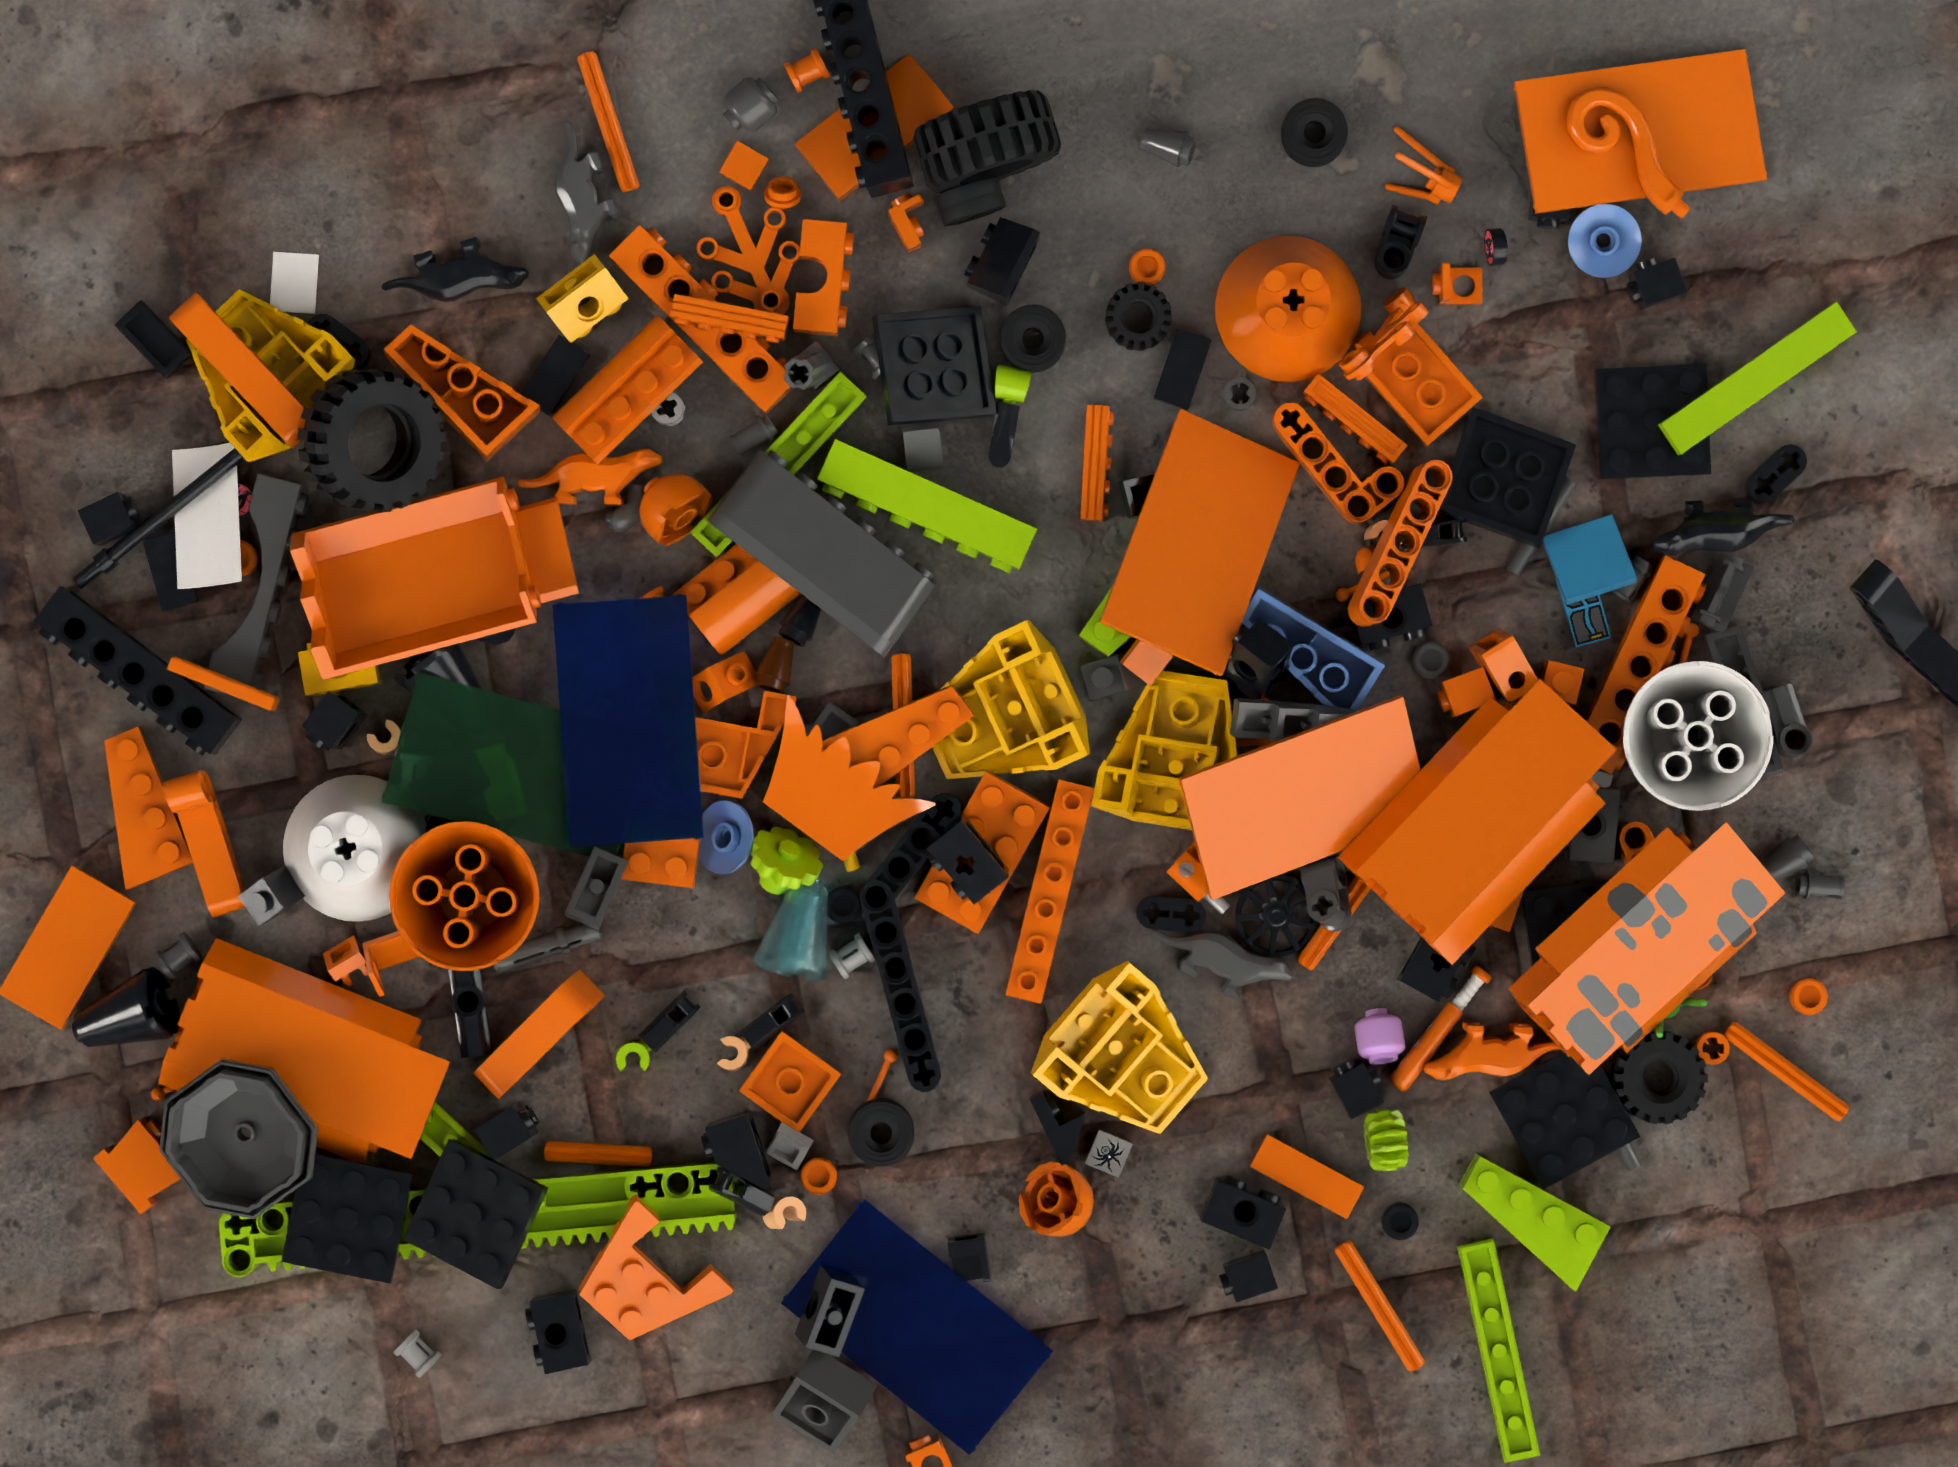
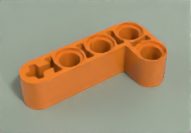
(1331, 459)
(207, 840)
(539, 1033)

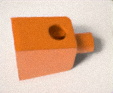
(1501, 658)

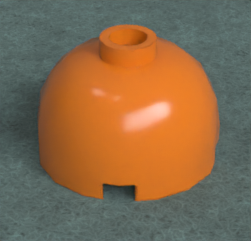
(672, 506)
(1056, 1200)

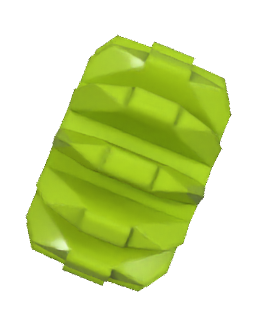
(1386, 1140)

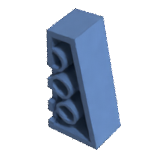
(1321, 659)

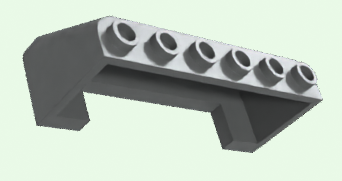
(823, 551)

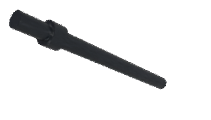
(108, 559)

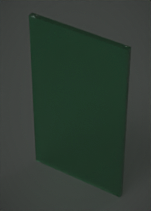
(483, 762)

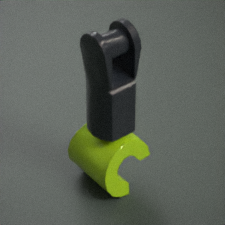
(1010, 387)
(657, 1032)

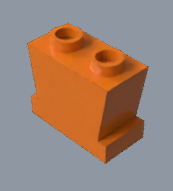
(138, 1165)

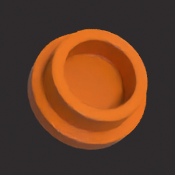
(782, 193)

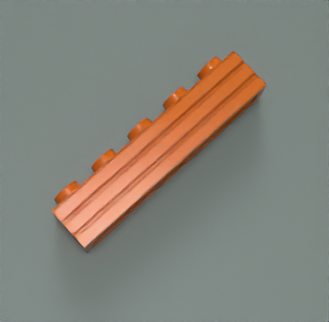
(729, 318)
(1354, 420)
(1096, 463)

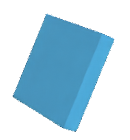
(1589, 559)

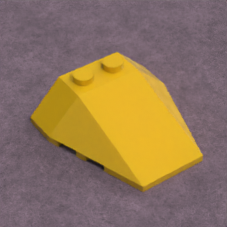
(290, 349)
(1020, 707)
(1173, 731)
(1120, 1052)

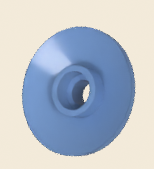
(1622, 246)
(726, 837)

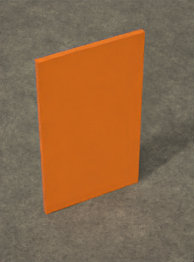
(1696, 113)
(1199, 542)
(1298, 796)

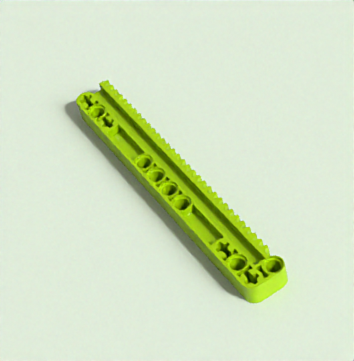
(573, 1206)

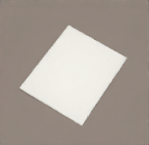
(294, 282)

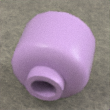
(1379, 1036)

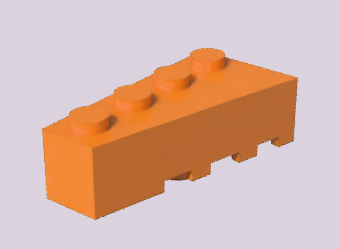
(470, 400)

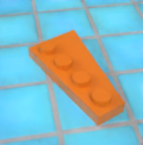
(904, 733)
(146, 827)

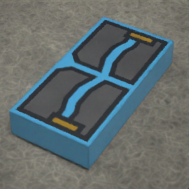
(1585, 620)

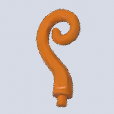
(1654, 183)

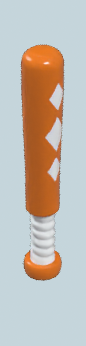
(1429, 1042)

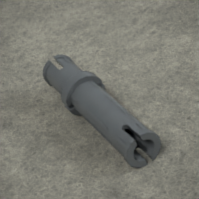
(553, 943)

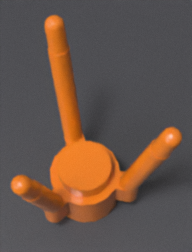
(1441, 181)

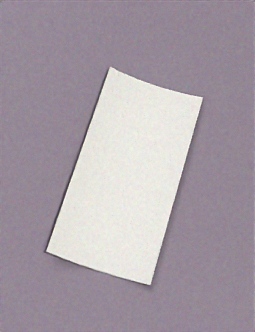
(209, 525)

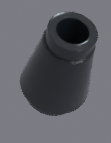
(800, 622)

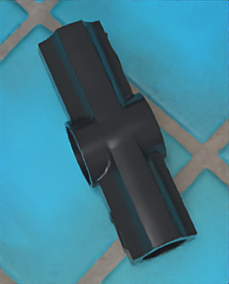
(474, 1025)

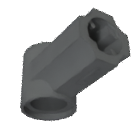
(811, 368)
(1786, 717)

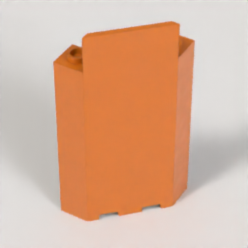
(429, 574)
(1482, 818)
(335, 1050)

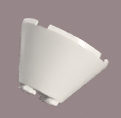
(1728, 727)
(317, 838)

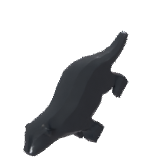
(459, 275)
(1717, 529)

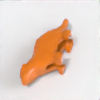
(581, 473)
(1489, 1053)

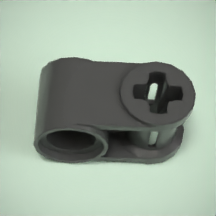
(1327, 893)

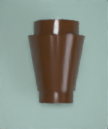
(776, 666)

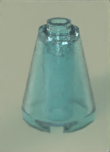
(798, 935)

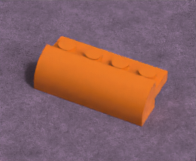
(627, 389)
(734, 597)

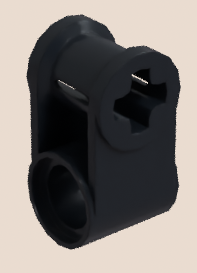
(1400, 236)

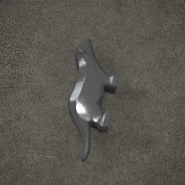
(580, 197)
(1225, 959)

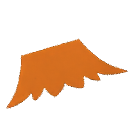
(826, 796)

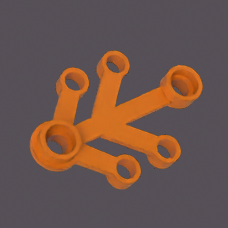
(752, 259)
(1394, 329)

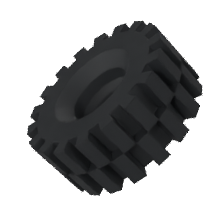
(1672, 1102)

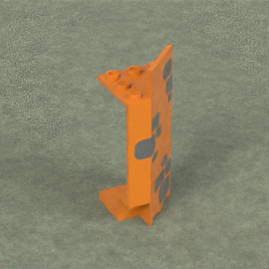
(1645, 943)

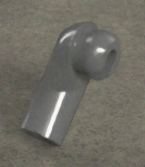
(628, 514)

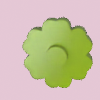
(784, 860)

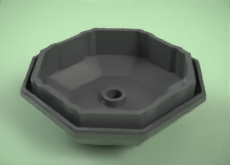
(213, 1156)

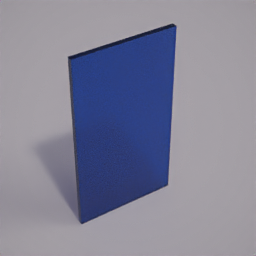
(628, 721)
(926, 1329)

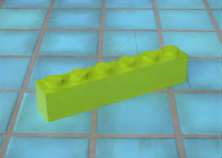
(926, 505)

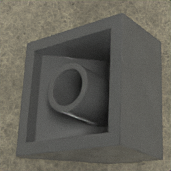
(824, 1400)

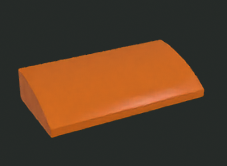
(915, 103)

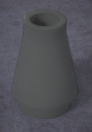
(1170, 146)
(1788, 858)

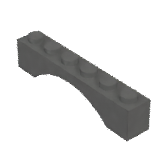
(275, 512)

